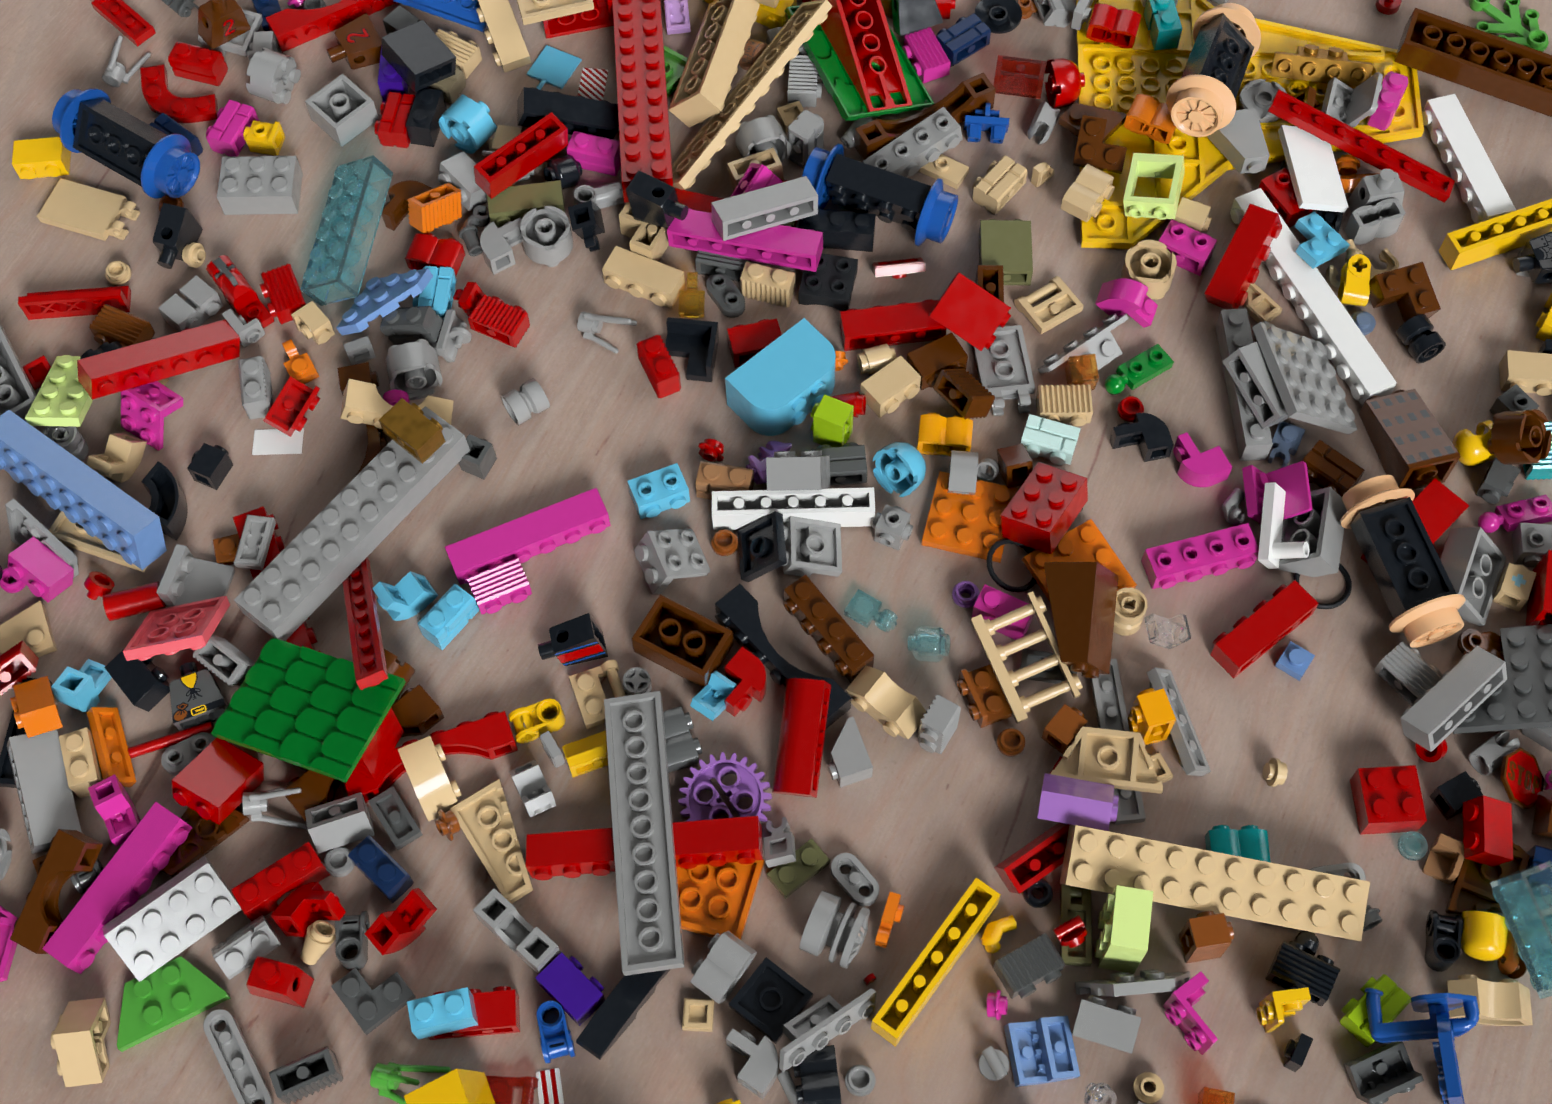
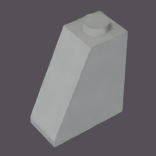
(1243, 142)

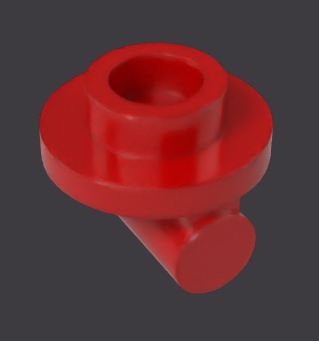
(1071, 932)

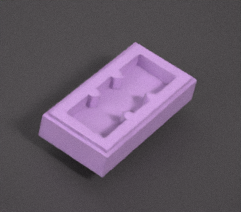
(677, 16)

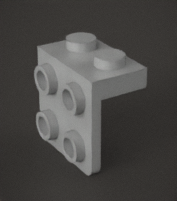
(1352, 104)
(670, 556)

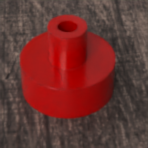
(1388, 7)
(98, 585)
(1438, 753)

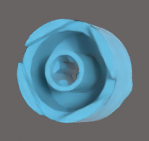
(467, 124)

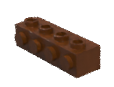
(827, 628)

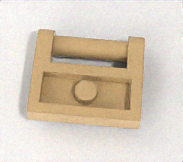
(1051, 311)
(591, 694)

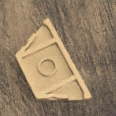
(1110, 759)

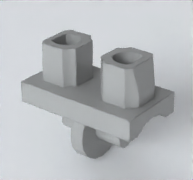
(451, 336)

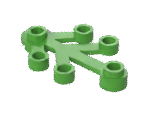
(1533, 38)

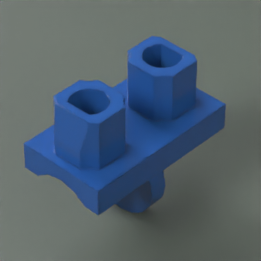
(988, 121)

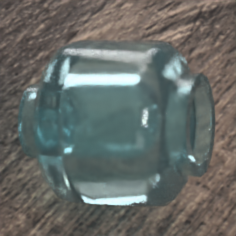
(929, 643)

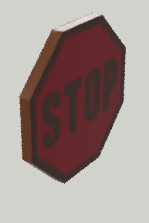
(1521, 777)

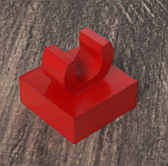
(468, 297)

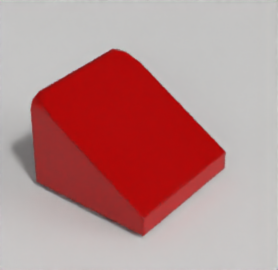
(37, 371)

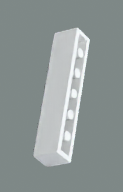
(1466, 159)
(837, 505)

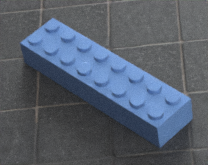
(79, 492)

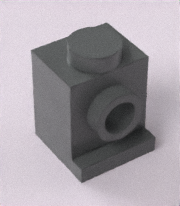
(1497, 481)

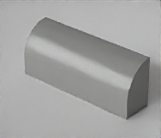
(42, 787)

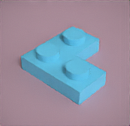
(1322, 241)

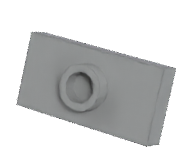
(255, 542)

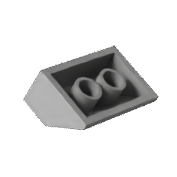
(1322, 532)
(1474, 570)

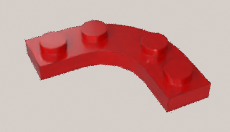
(161, 100)

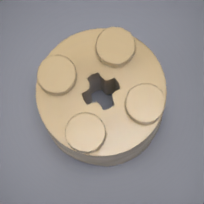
(1150, 265)

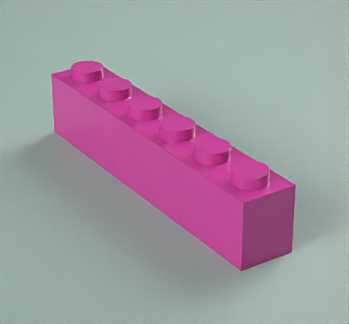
(775, 245)
(529, 535)
(117, 887)

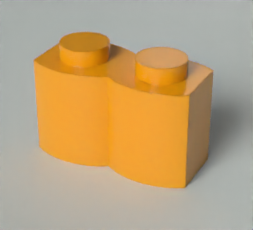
(941, 434)

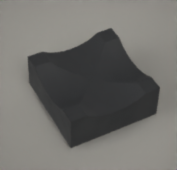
(830, 284)

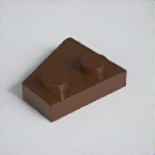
(1072, 118)

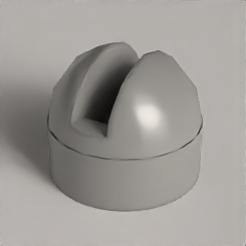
(983, 467)

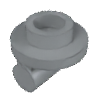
(993, 1064)

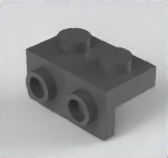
(1382, 1073)

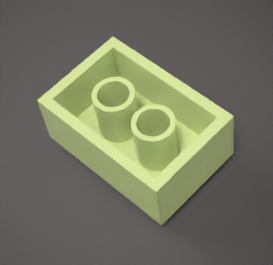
(1124, 929)

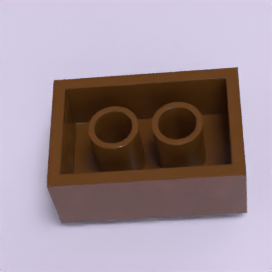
(682, 641)

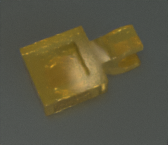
(691, 300)

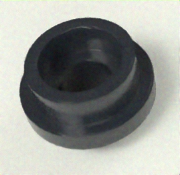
(1045, 888)

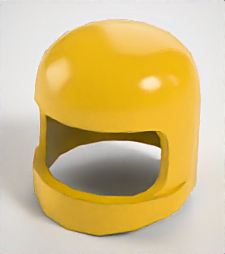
(1473, 447)
(1483, 935)

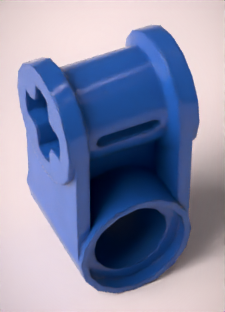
(556, 1037)

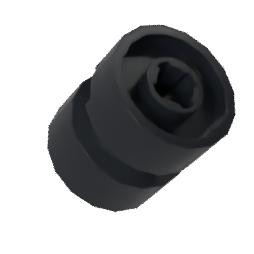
(1421, 338)

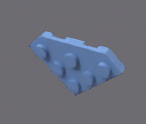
(382, 298)

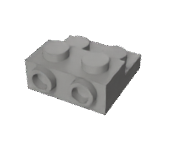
(240, 44)
(812, 547)

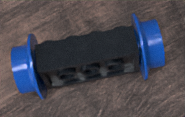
(125, 143)
(881, 193)

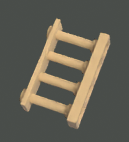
(1010, 679)

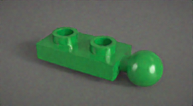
(1139, 370)

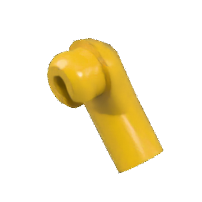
(994, 932)

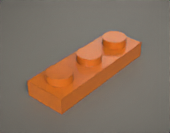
(111, 744)

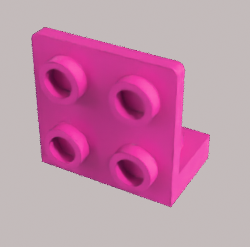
(145, 409)
(1290, 478)
(1181, 1013)

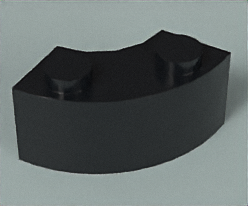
(166, 500)

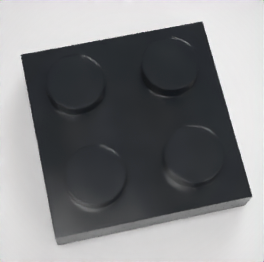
(761, 547)
(770, 999)

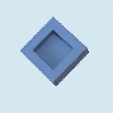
(1295, 660)

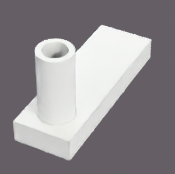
(1270, 544)

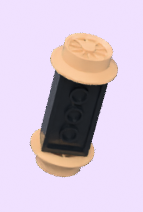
(1215, 69)
(1403, 561)

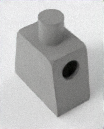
(1375, 189)

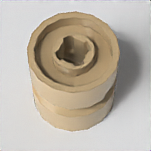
(1129, 611)

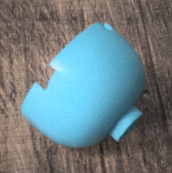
(899, 468)

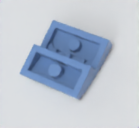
(1041, 1051)

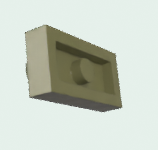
(793, 875)

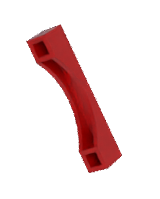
(297, 27)
(485, 737)

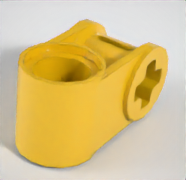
(1354, 285)
(535, 720)

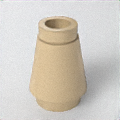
(317, 940)

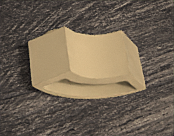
(886, 702)
(429, 777)
(1498, 1002)

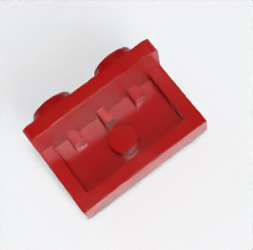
(291, 405)

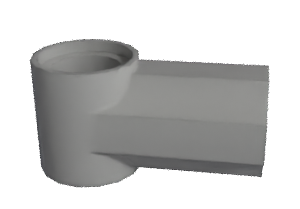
(602, 196)

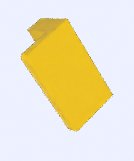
(587, 754)

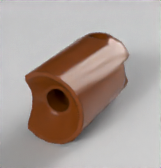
(1510, 961)

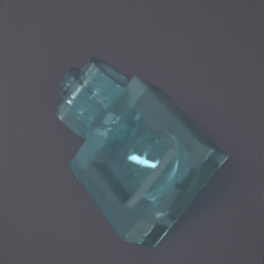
(865, 608)

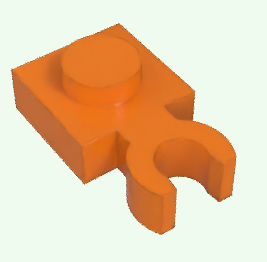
(892, 913)

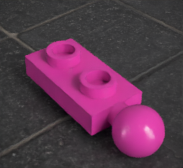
(1510, 515)

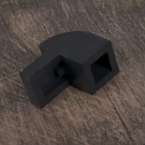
(1147, 432)

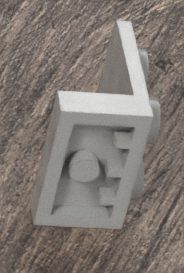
(193, 579)

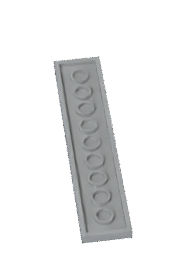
(643, 835)

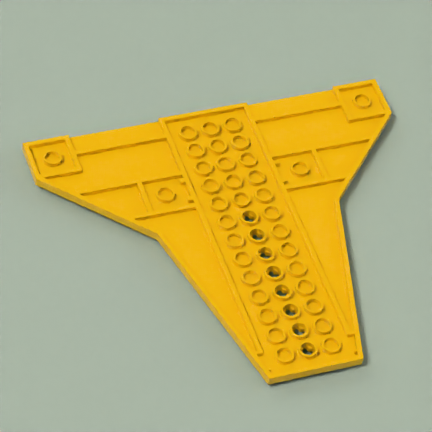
(1119, 74)

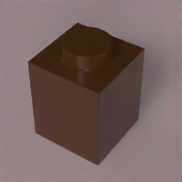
(1014, 464)

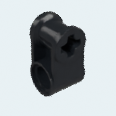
(1443, 934)

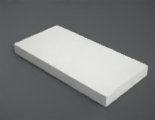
(1312, 170)

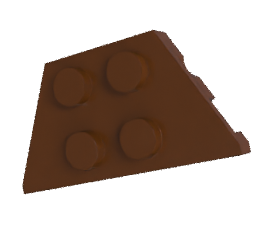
(1473, 887)

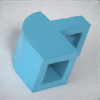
(407, 597)
(81, 687)

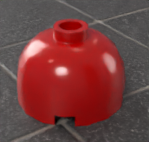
(1063, 82)

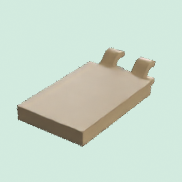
(87, 210)

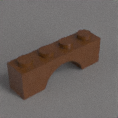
(40, 917)

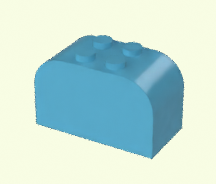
(783, 380)

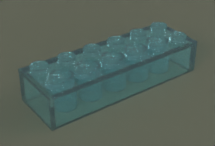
(347, 231)

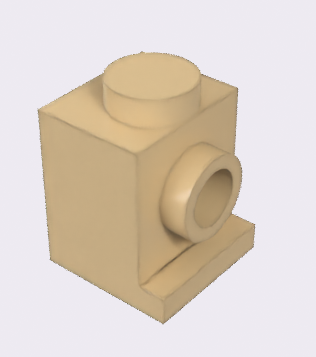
(313, 323)

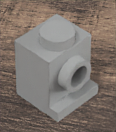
(261, 40)

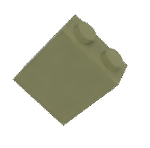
(1007, 245)

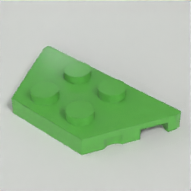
(165, 1000)

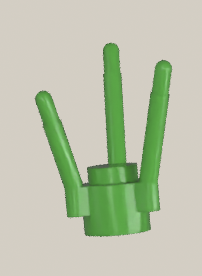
(389, 1077)

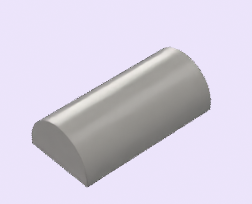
(15, 387)

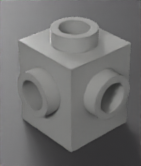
(892, 526)

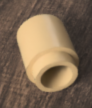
(875, 358)

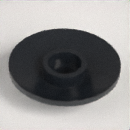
(999, 15)

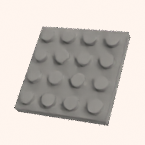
(1305, 379)

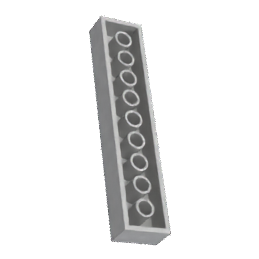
(346, 533)

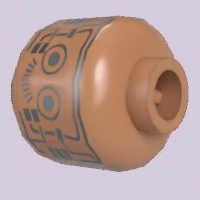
(753, 50)

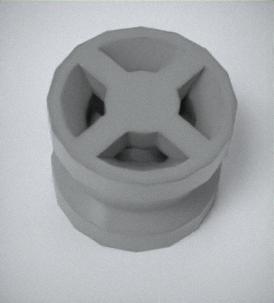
(636, 677)

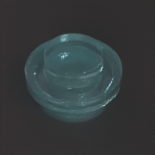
(1412, 845)

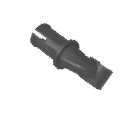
(469, 230)

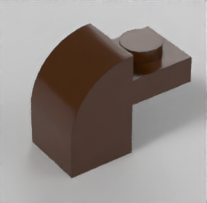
(397, 208)

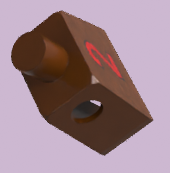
(221, 22)
(357, 43)

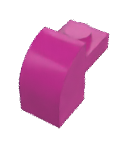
(1127, 297)
(1200, 468)
(115, 808)

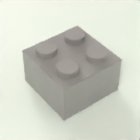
(342, 110)
(795, 472)

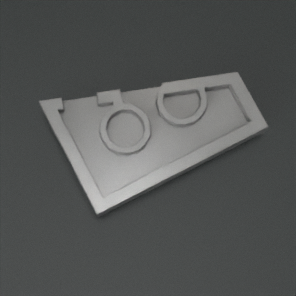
(25, 526)

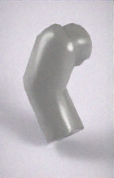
(1230, 507)

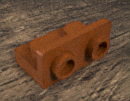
(984, 696)

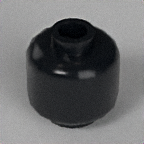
(563, 169)

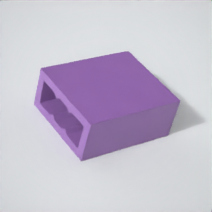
(1078, 802)

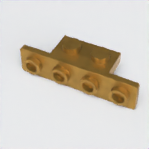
(1320, 66)

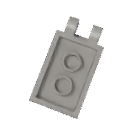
(1006, 369)

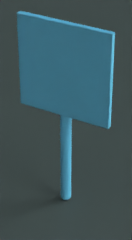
(553, 67)

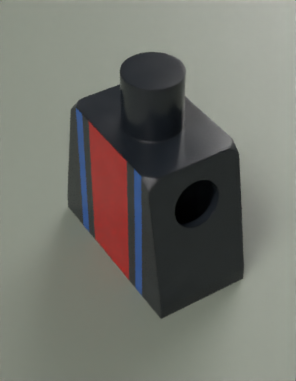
(575, 641)

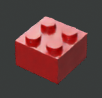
(1388, 799)

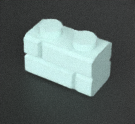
(1050, 439)

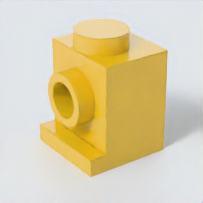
(264, 137)

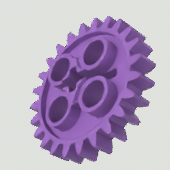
(747, 785)

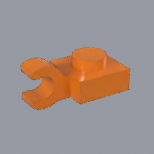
(299, 366)

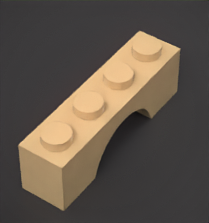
(365, 405)

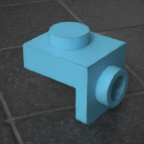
(712, 697)

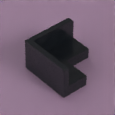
(695, 341)

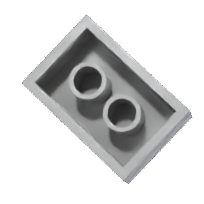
(259, 185)

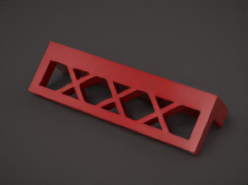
(74, 302)

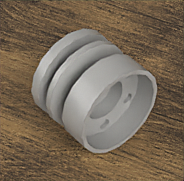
(835, 929)

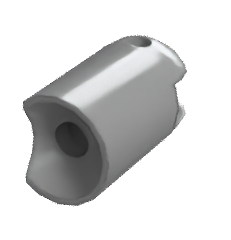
(1043, 122)
(1490, 754)

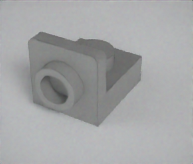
(248, 332)

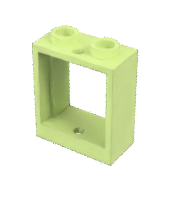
(1155, 167)

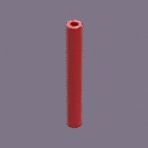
(168, 740)

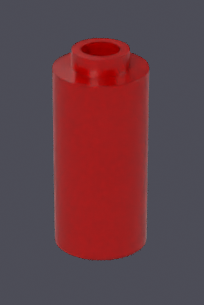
(132, 601)

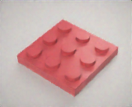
(176, 629)

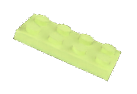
(61, 396)

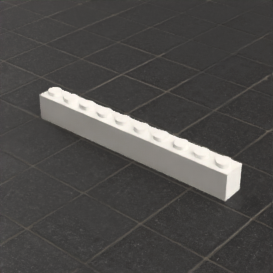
(1321, 309)

